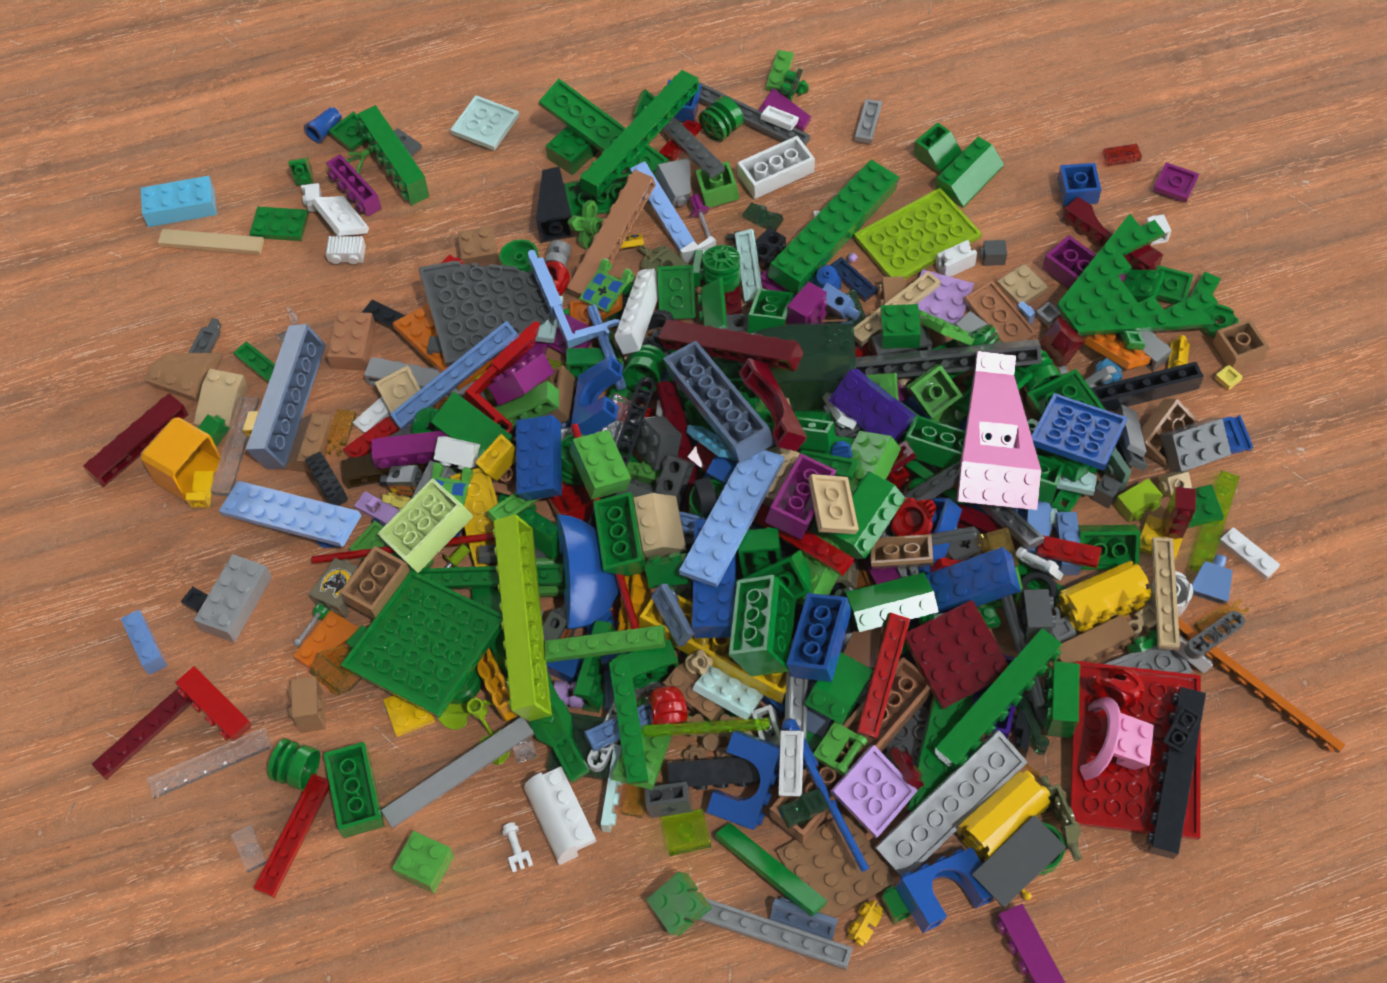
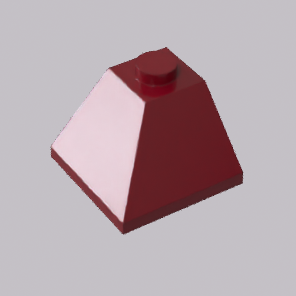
(1061, 342)

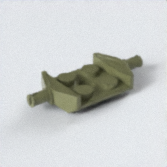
(659, 257)
(1070, 828)

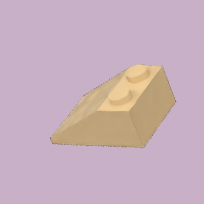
(220, 395)

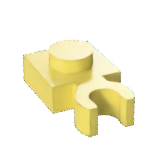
(395, 500)

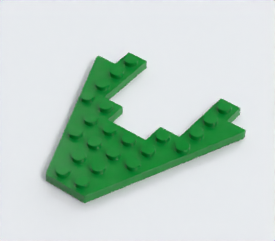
(1103, 303)

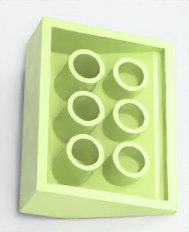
(425, 525)

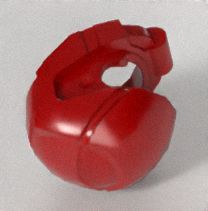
(1126, 687)
(667, 706)

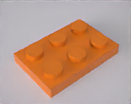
(1115, 350)

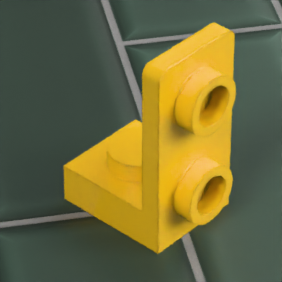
(201, 490)

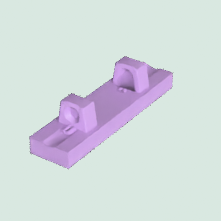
(368, 504)

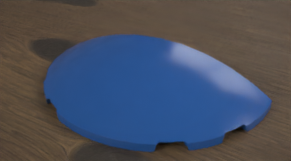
(588, 588)

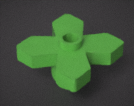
(587, 224)

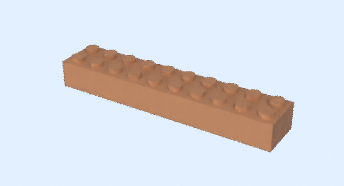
(905, 698)

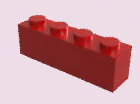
(213, 704)

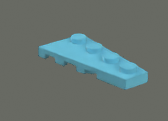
(710, 441)

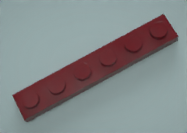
(141, 734)

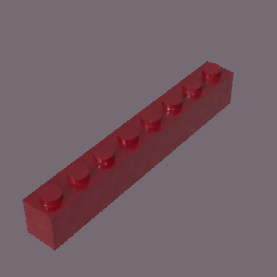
(732, 344)

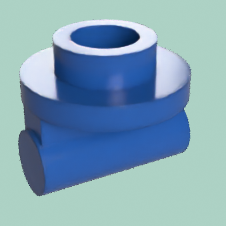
(842, 449)

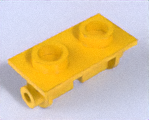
(1179, 352)
(867, 915)

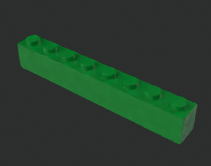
(998, 699)

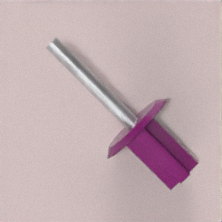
(699, 210)

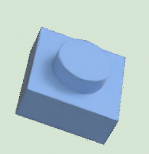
(1026, 311)

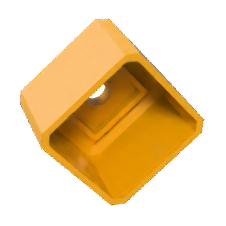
(179, 453)

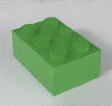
(600, 464)

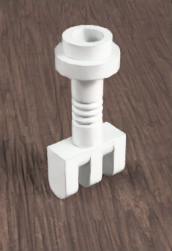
(510, 830)

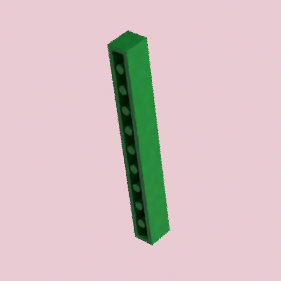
(639, 133)

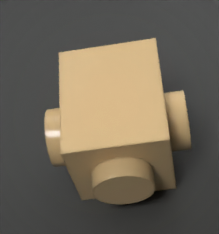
(1174, 479)

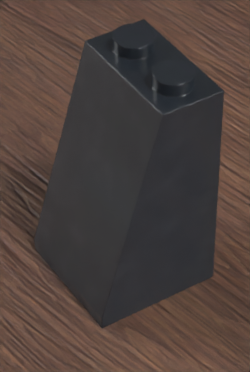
(553, 207)

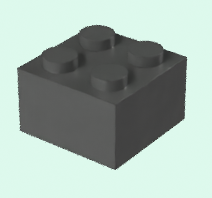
(658, 441)

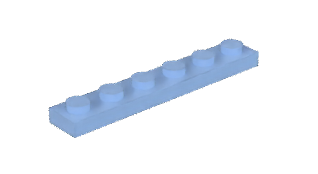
(665, 212)

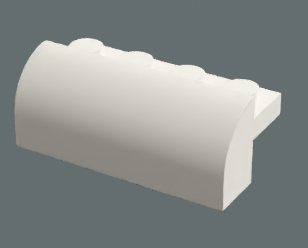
(559, 814)

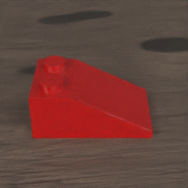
(573, 502)

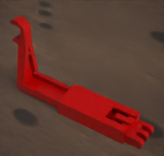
(503, 361)

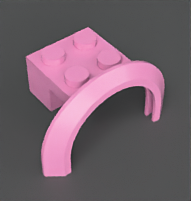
(1126, 739)

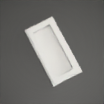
(779, 118)

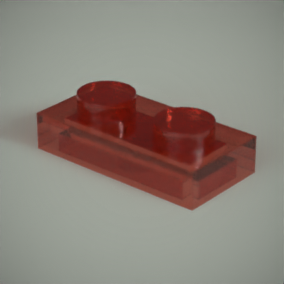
(1122, 154)

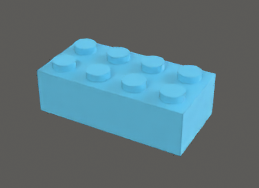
(178, 201)

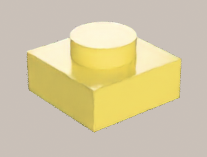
(1228, 377)

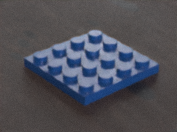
(1078, 431)

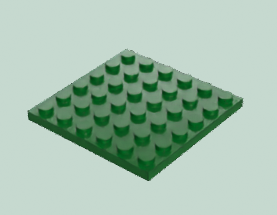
(424, 643)

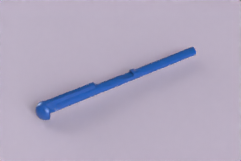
(811, 763)

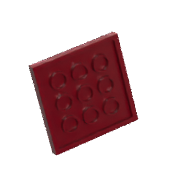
(956, 654)

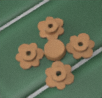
(710, 741)

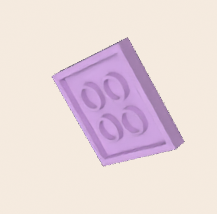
(947, 299)
(873, 791)

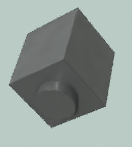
(993, 252)
(1106, 491)

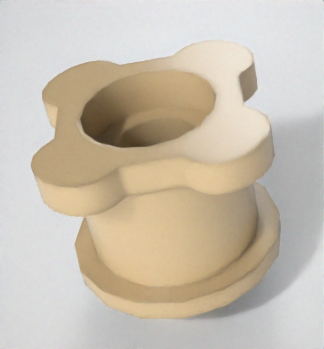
(698, 662)

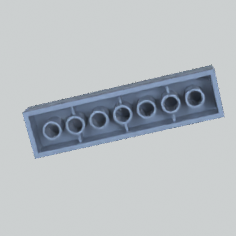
(286, 397)
(718, 401)

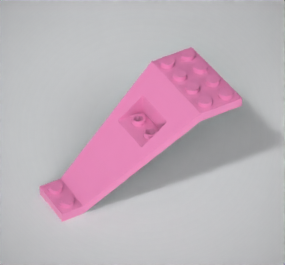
(995, 469)

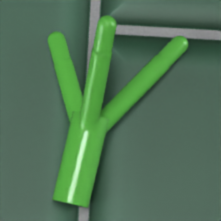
(361, 155)

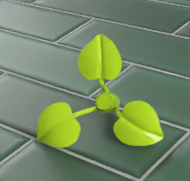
(456, 718)

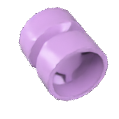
(563, 689)

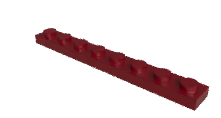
(674, 413)

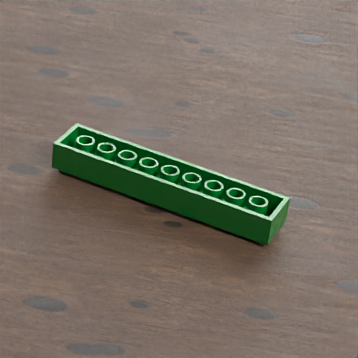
(833, 227)

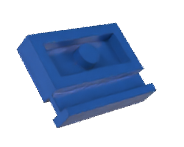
(1237, 435)

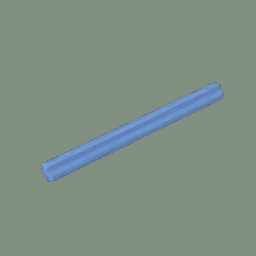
(604, 341)

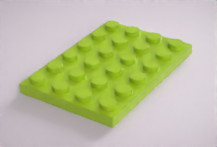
(916, 234)

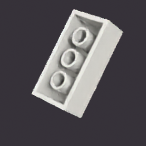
(776, 167)

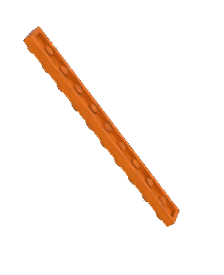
(1263, 690)

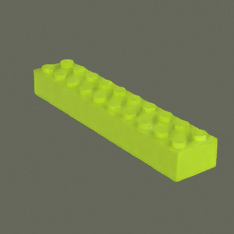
(521, 618)

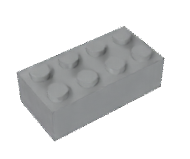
(233, 598)

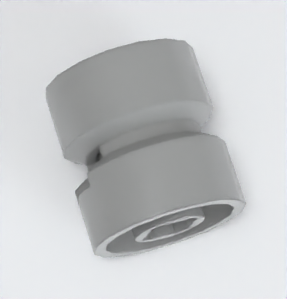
(558, 251)

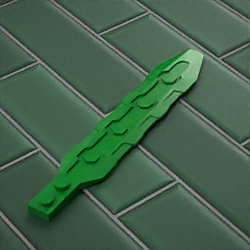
(551, 730)

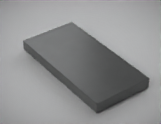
(1018, 861)

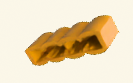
(640, 597)
(495, 685)

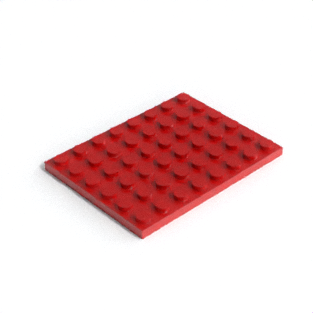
(1120, 795)

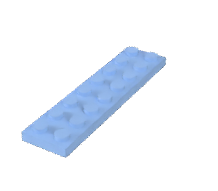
(290, 513)
(731, 518)

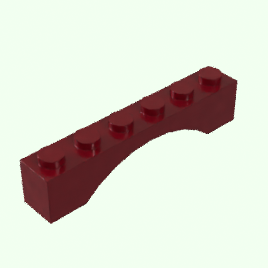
(1082, 217)
(787, 429)

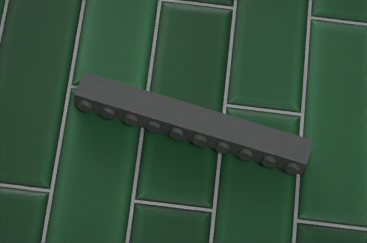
(951, 359)

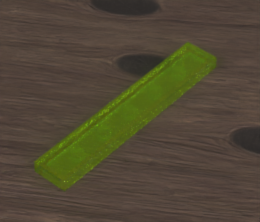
(1212, 532)
(706, 727)

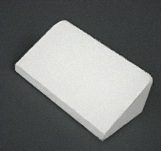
(1202, 663)

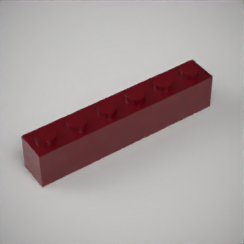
(131, 442)

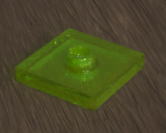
(686, 832)

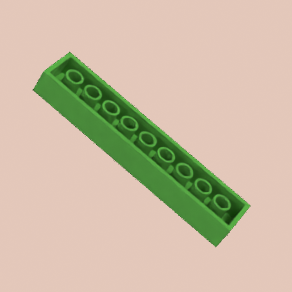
(873, 454)

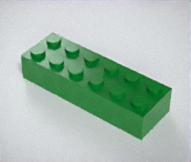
(393, 155)

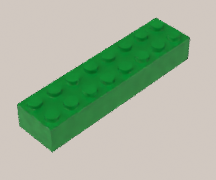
(943, 447)

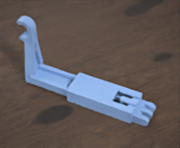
(556, 309)

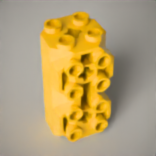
(1105, 596)
(1004, 814)

